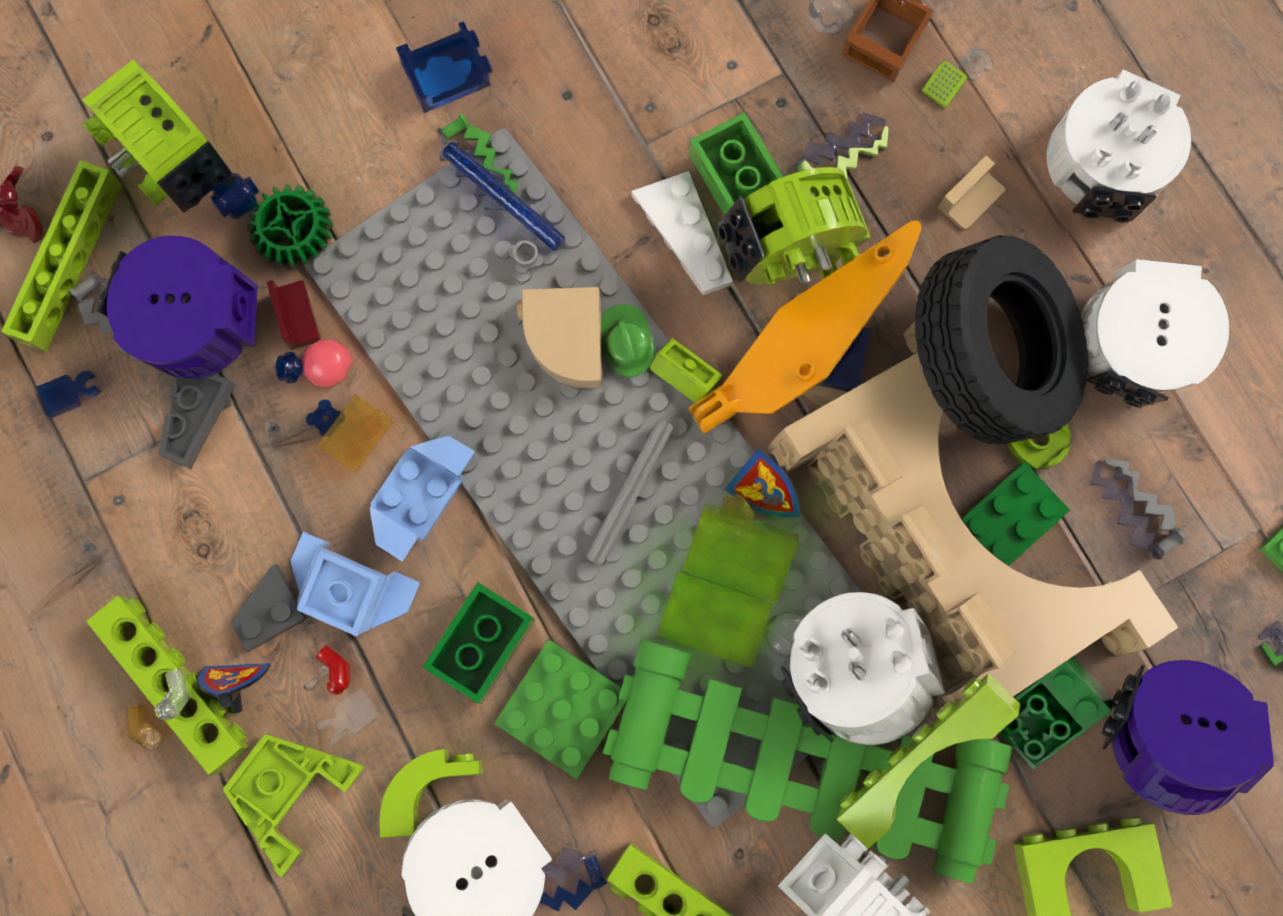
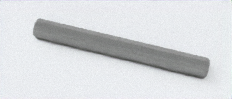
(629, 492)

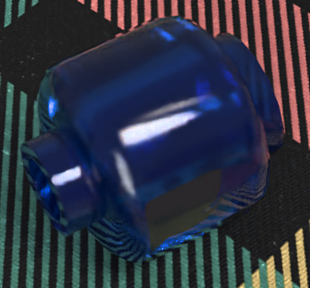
(235, 196)

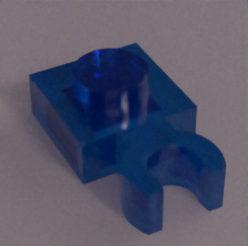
(64, 393)

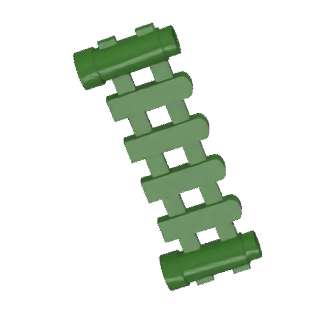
(654, 696)

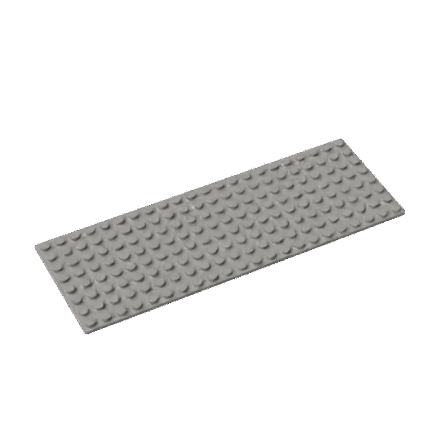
(438, 316)

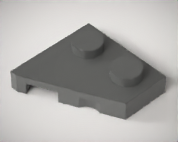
(267, 611)

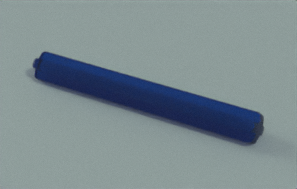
(503, 196)

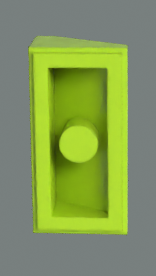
(685, 371)

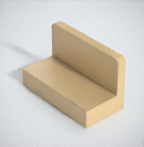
(972, 195)

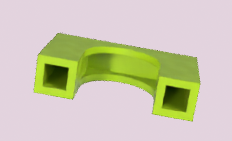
(1131, 845)

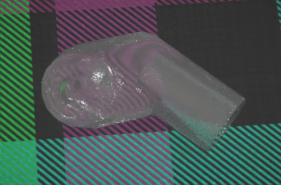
(175, 698)

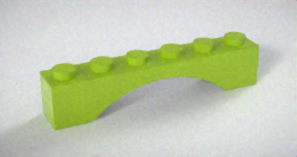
(977, 715)

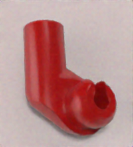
(338, 670)

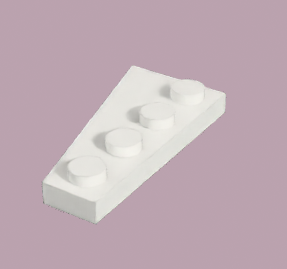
(682, 222)

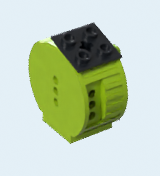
(154, 136)
(794, 228)

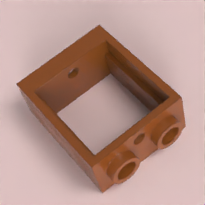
(877, 57)

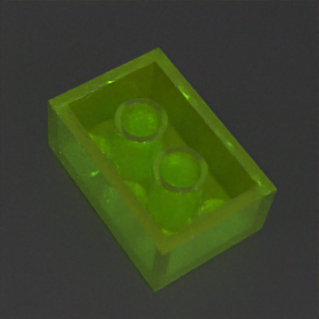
(741, 552)
(714, 620)

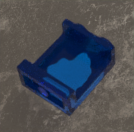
(445, 68)

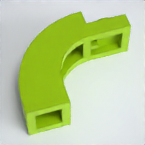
(404, 792)

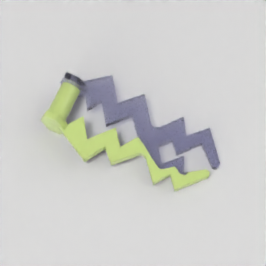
(852, 144)

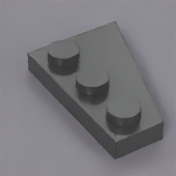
(192, 416)

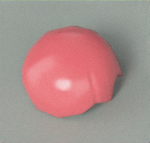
(326, 363)

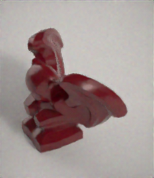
(18, 222)

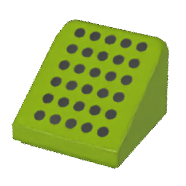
(944, 84)

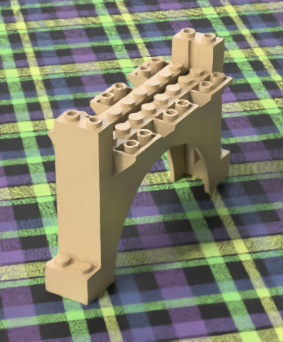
(883, 466)

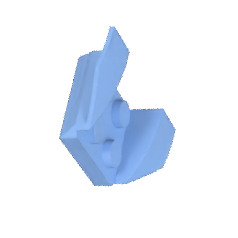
(417, 493)
(346, 591)

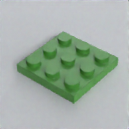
(562, 709)

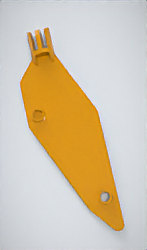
(809, 334)

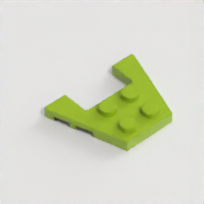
(273, 782)

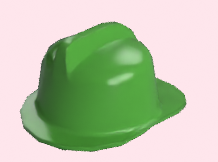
(627, 340)

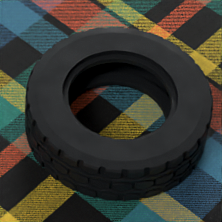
(958, 351)

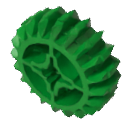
(314, 219)

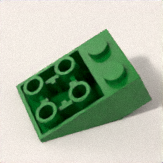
(1056, 712)

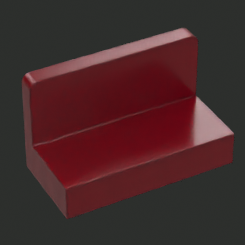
(294, 314)

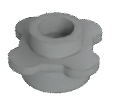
(525, 247)

